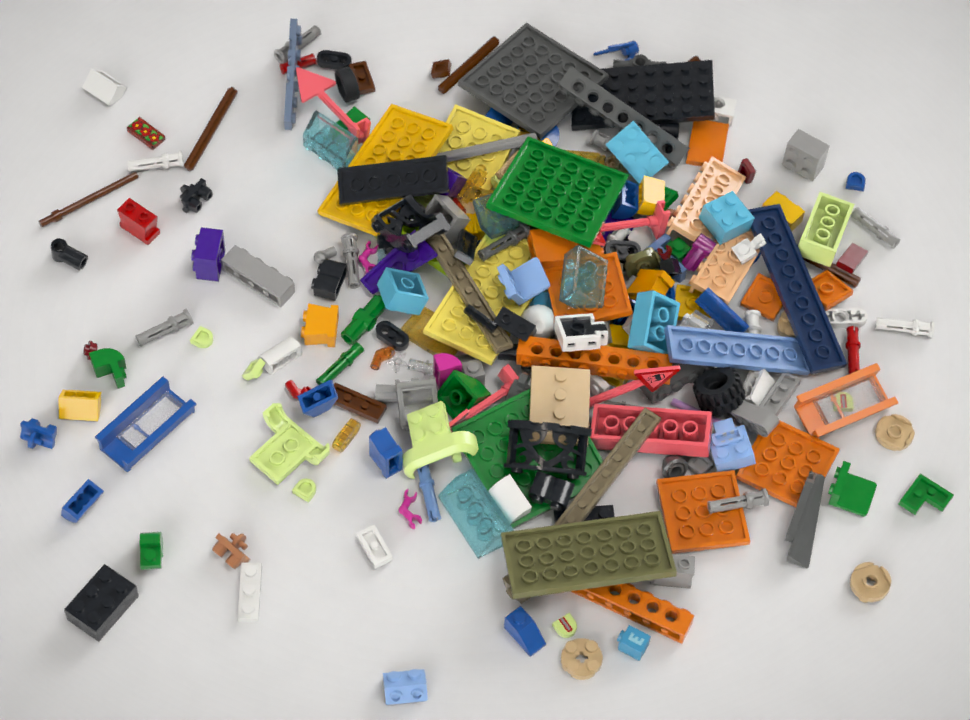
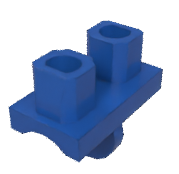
(38, 435)

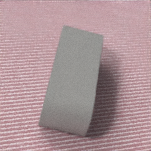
(754, 418)

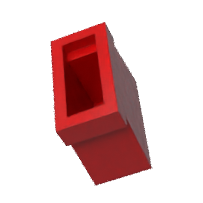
(138, 221)

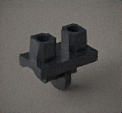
(192, 194)

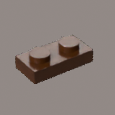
(363, 77)

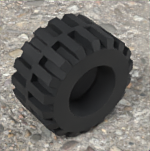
(719, 390)

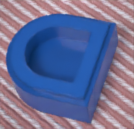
(855, 181)

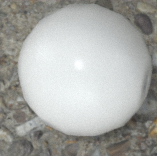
(543, 318)

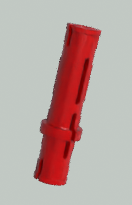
(853, 346)

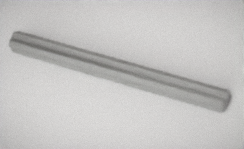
(486, 148)

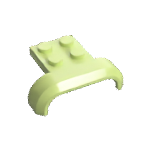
(433, 438)
(287, 447)

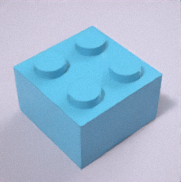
(726, 217)
(402, 291)

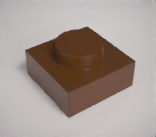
(441, 69)

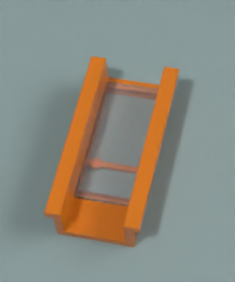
(842, 402)

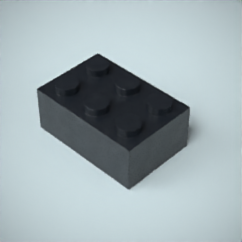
(101, 602)

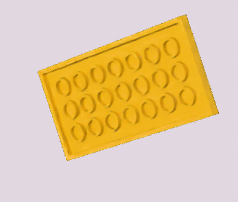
(396, 137)

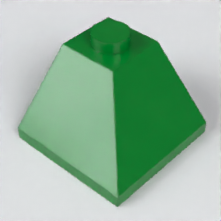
(461, 393)

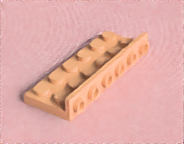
(711, 184)
(722, 269)

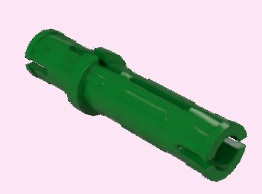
(346, 359)

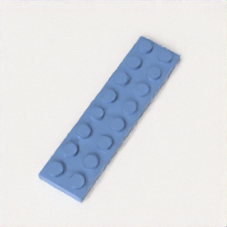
(734, 350)

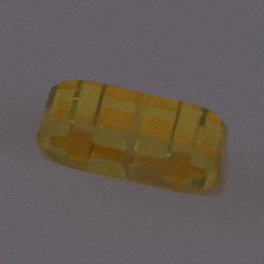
(346, 435)

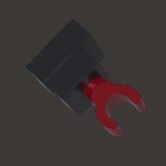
(669, 264)

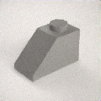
(472, 367)

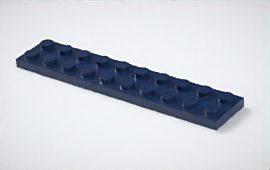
(797, 291)

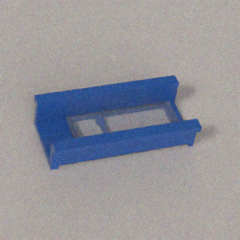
(143, 424)

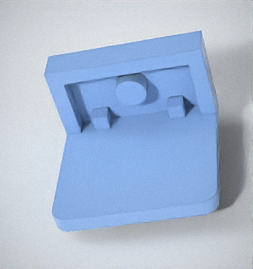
(524, 281)

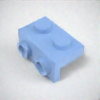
(405, 686)

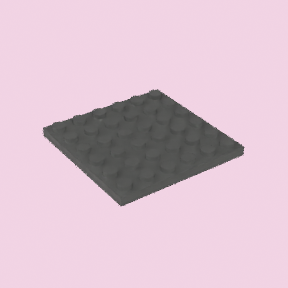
(524, 78)

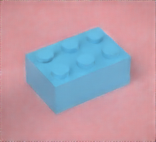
(637, 152)
(649, 319)

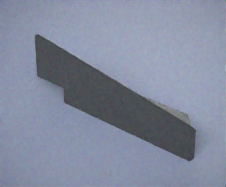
(804, 521)

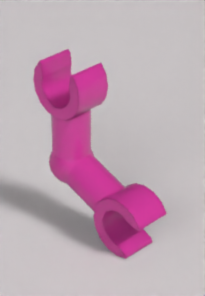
(363, 257)
(403, 509)

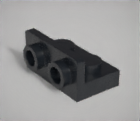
(515, 324)

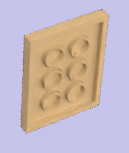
(559, 397)

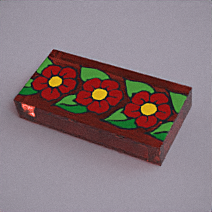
(146, 133)

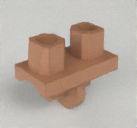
(237, 555)

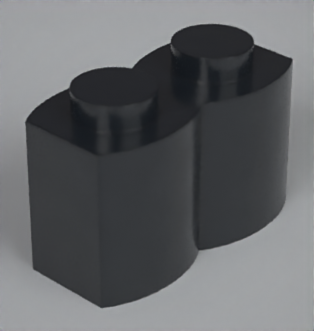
(329, 279)
(551, 491)

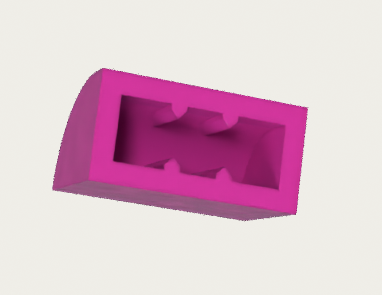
(443, 366)

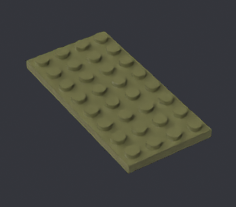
(587, 554)

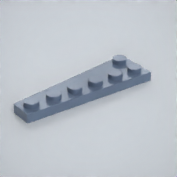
(294, 55)

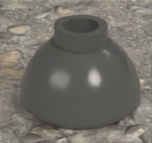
(674, 466)

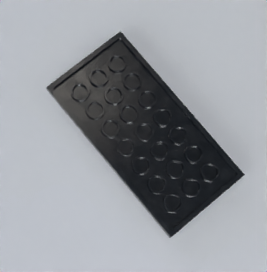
(657, 92)

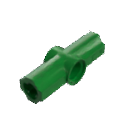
(363, 320)

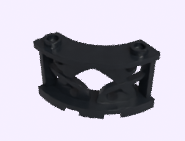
(392, 233)
(526, 430)

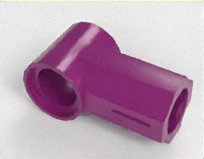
(700, 249)

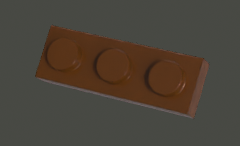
(359, 403)

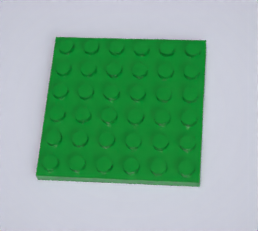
(558, 192)
(493, 439)

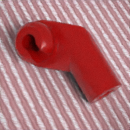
(294, 390)

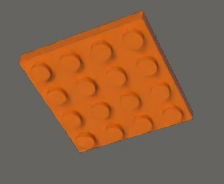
(615, 299)
(785, 462)
(687, 515)

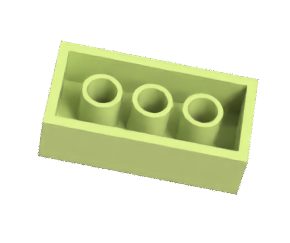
(825, 229)

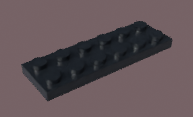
(393, 180)

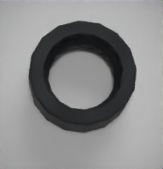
(347, 84)

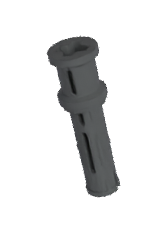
(510, 239)

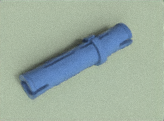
(427, 486)

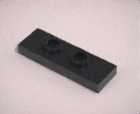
(466, 246)

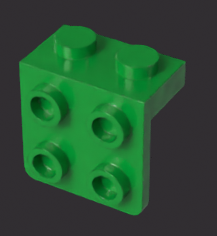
(851, 491)

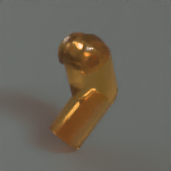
(381, 355)

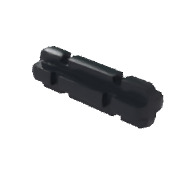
(480, 318)

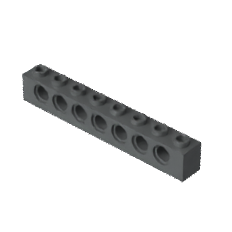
(589, 87)

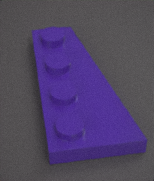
(398, 260)

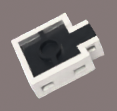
(580, 332)

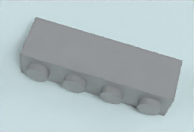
(258, 275)

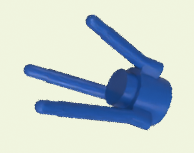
(628, 49)

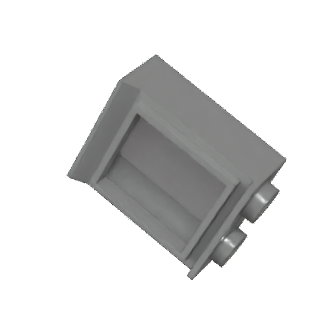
(414, 396)

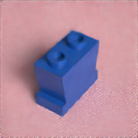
(385, 452)

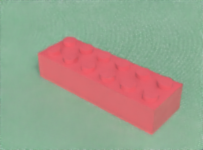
(676, 434)

